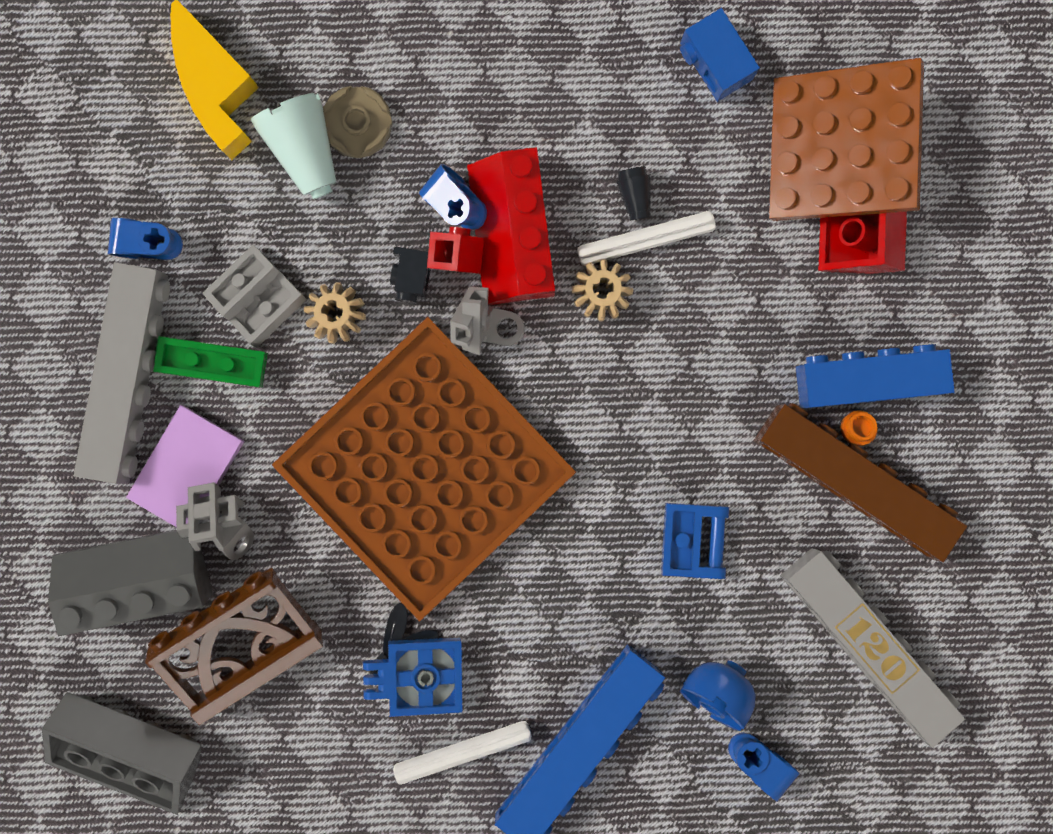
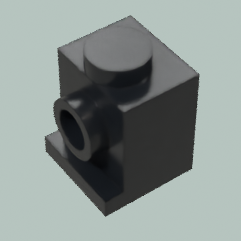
(410, 275)

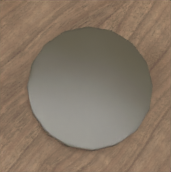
(357, 121)

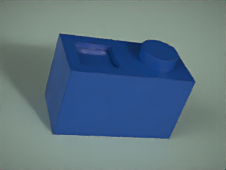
(718, 54)

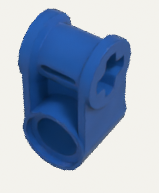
(453, 199)
(139, 240)
(764, 767)

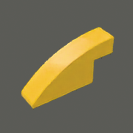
(210, 80)

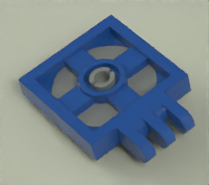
(418, 677)

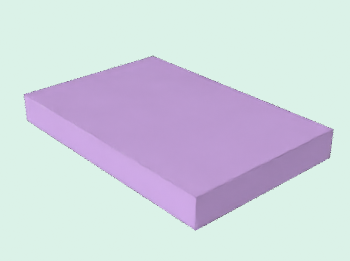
(187, 455)

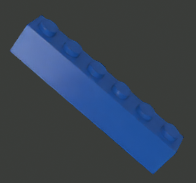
(581, 745)

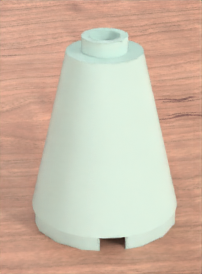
(300, 142)

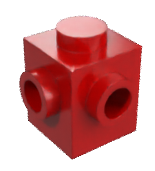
(455, 251)

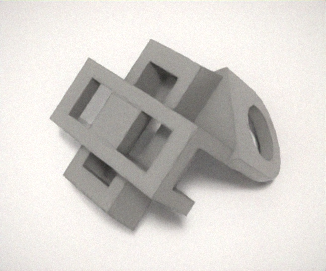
(478, 322)
(223, 530)

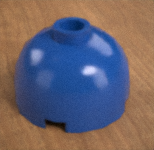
(721, 692)

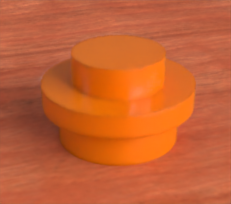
(859, 428)

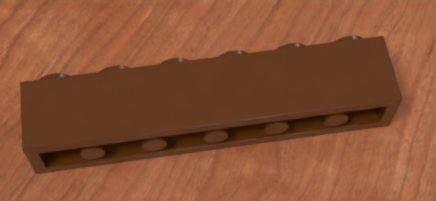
(860, 482)

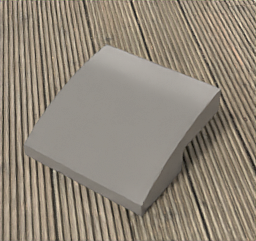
(254, 296)

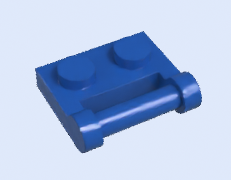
(683, 541)

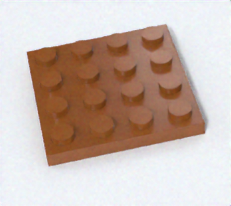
(847, 141)

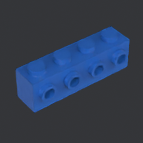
(874, 378)

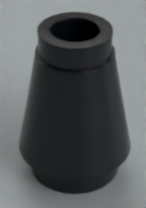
(635, 191)

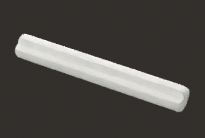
(646, 238)
(462, 752)

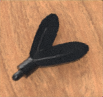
(395, 630)

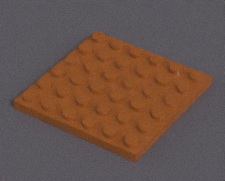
(423, 468)

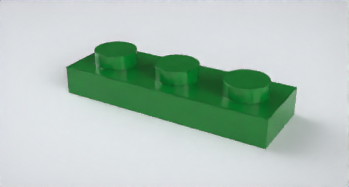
(210, 362)

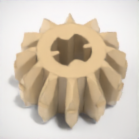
(592, 281)
(326, 324)

